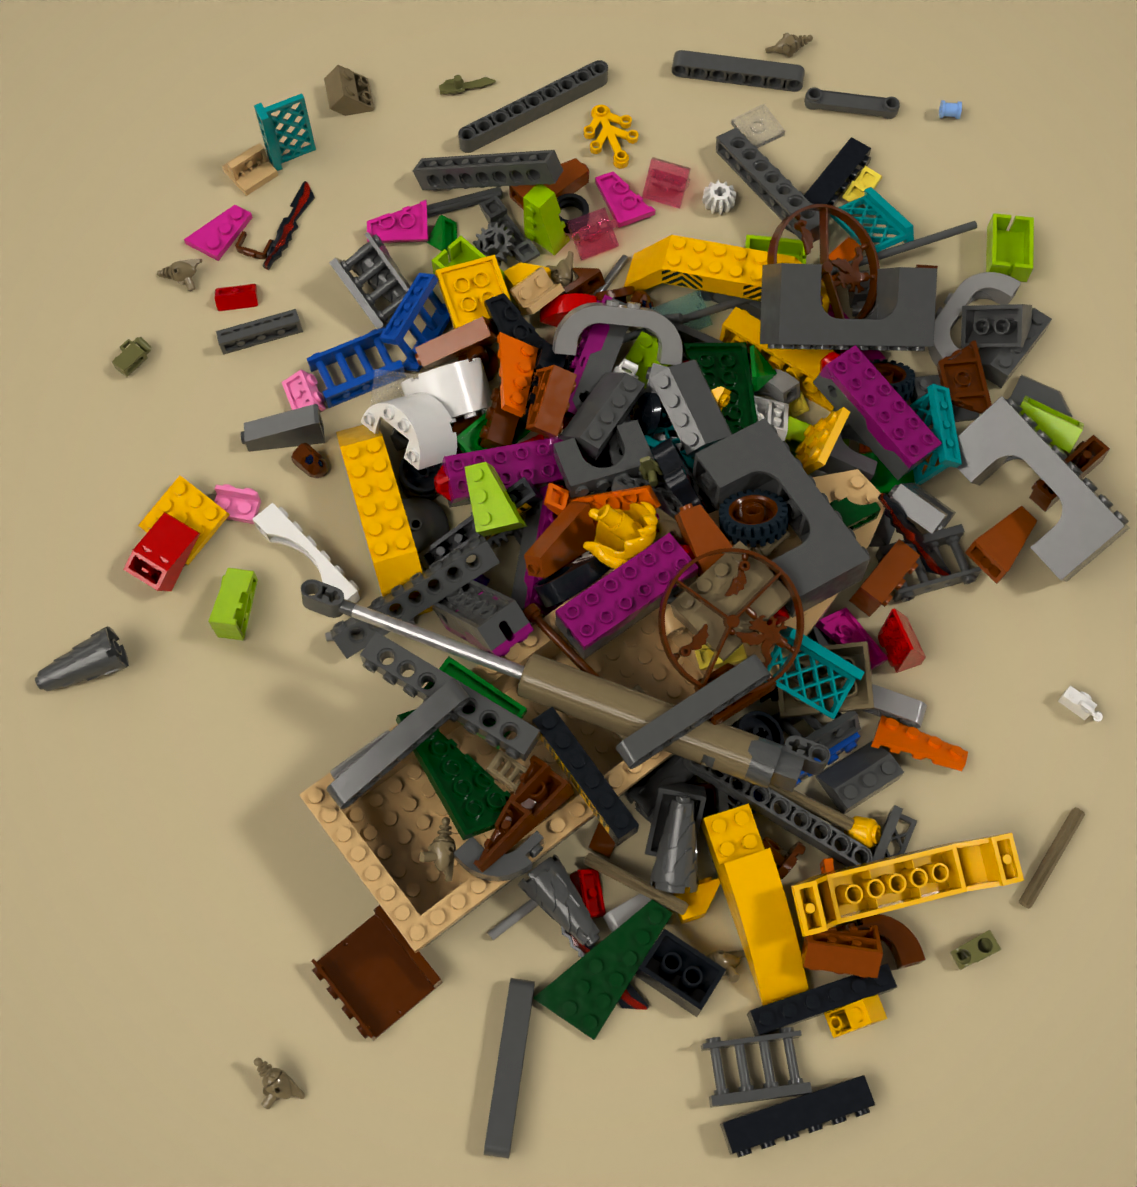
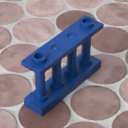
(406, 313)
(353, 386)

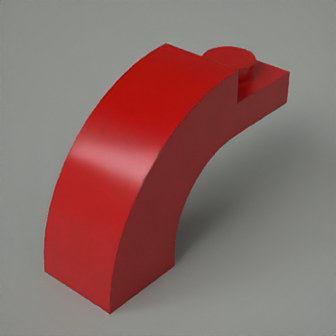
(561, 305)

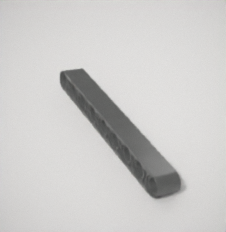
(533, 106)
(786, 818)

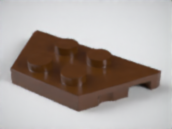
(965, 379)
(738, 705)

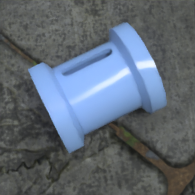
(950, 109)

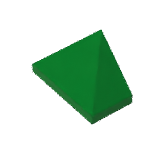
(443, 233)
(760, 368)

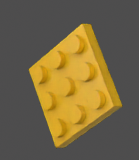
(468, 286)
(820, 440)
(190, 507)

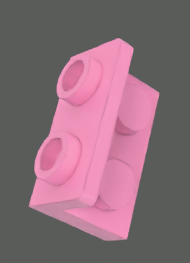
(303, 390)
(239, 503)

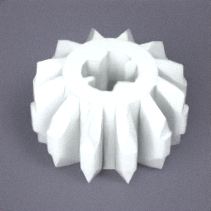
(719, 197)

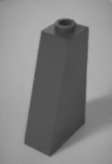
(285, 429)

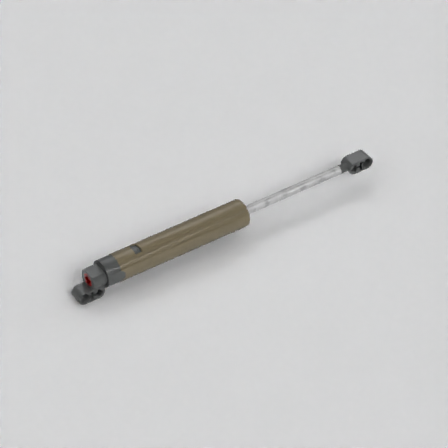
(605, 702)

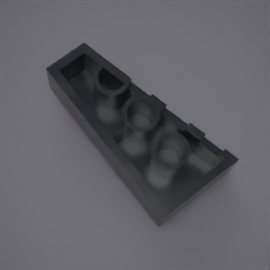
(544, 358)

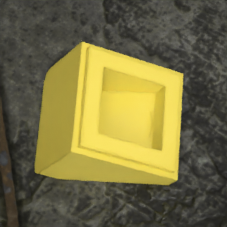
(798, 406)

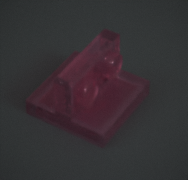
(666, 182)
(593, 233)

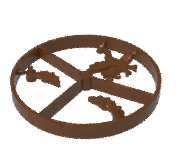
(853, 275)
(769, 633)

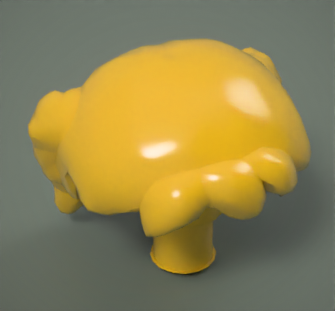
(622, 533)

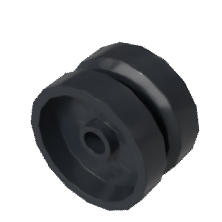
(418, 482)
(761, 725)

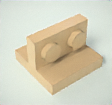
(250, 169)
(535, 292)

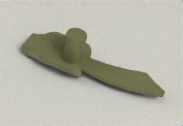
(457, 84)
(650, 470)

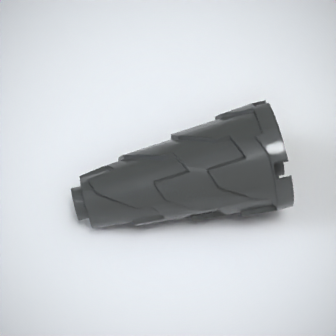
(380, 277)
(86, 661)
(646, 790)
(677, 850)
(560, 899)

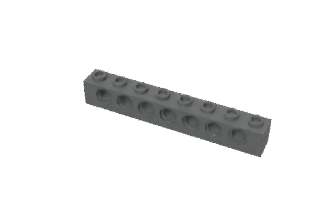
(488, 170)
(766, 180)
(428, 596)
(381, 648)

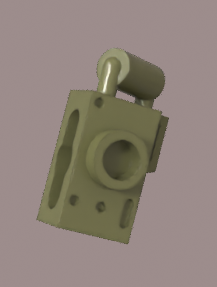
(132, 356)

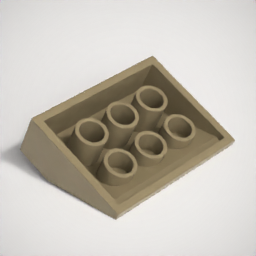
(713, 586)
(859, 697)

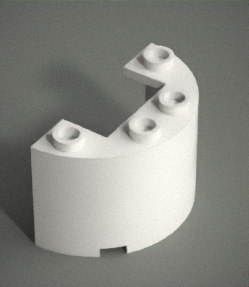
(458, 386)
(422, 422)

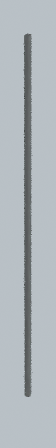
(881, 255)

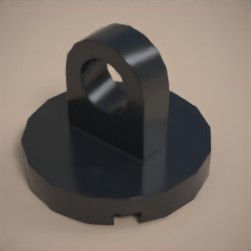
(650, 414)

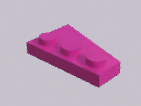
(622, 202)
(402, 226)
(220, 232)
(844, 629)

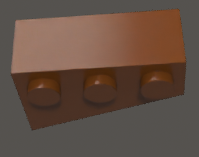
(885, 578)

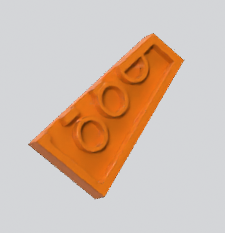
(516, 372)
(620, 499)
(921, 745)

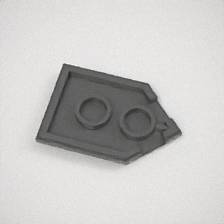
(1040, 393)

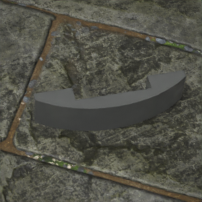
(497, 213)

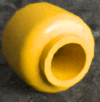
(865, 831)

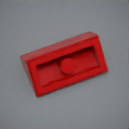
(236, 297)
(590, 890)

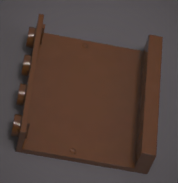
(376, 975)

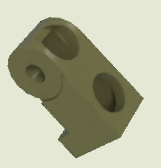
(975, 950)

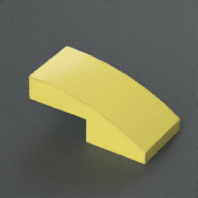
(866, 179)
(705, 655)

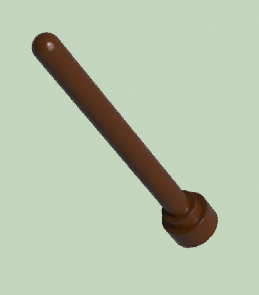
(534, 615)

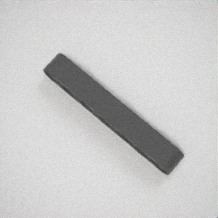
(738, 70)
(692, 711)
(398, 743)
(509, 1068)

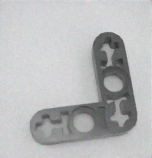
(667, 499)

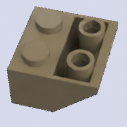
(348, 92)

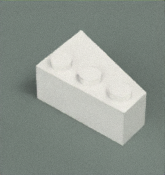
(774, 412)

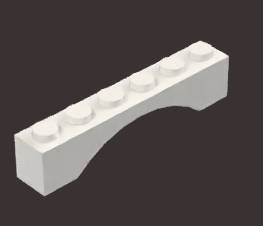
(277, 528)

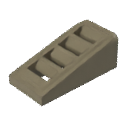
(500, 776)

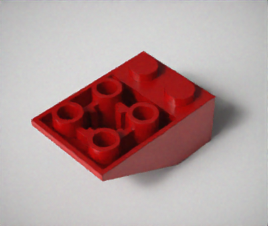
(162, 553)
(900, 642)

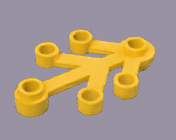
(602, 115)

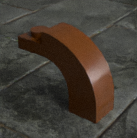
(898, 938)

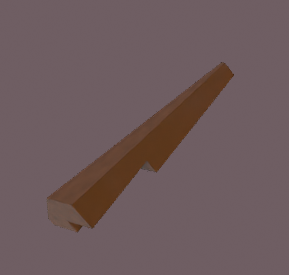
(534, 800)

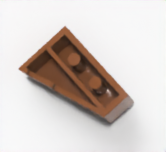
(551, 400)
(844, 951)

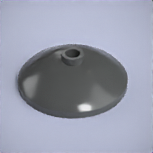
(431, 520)

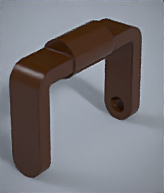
(251, 252)

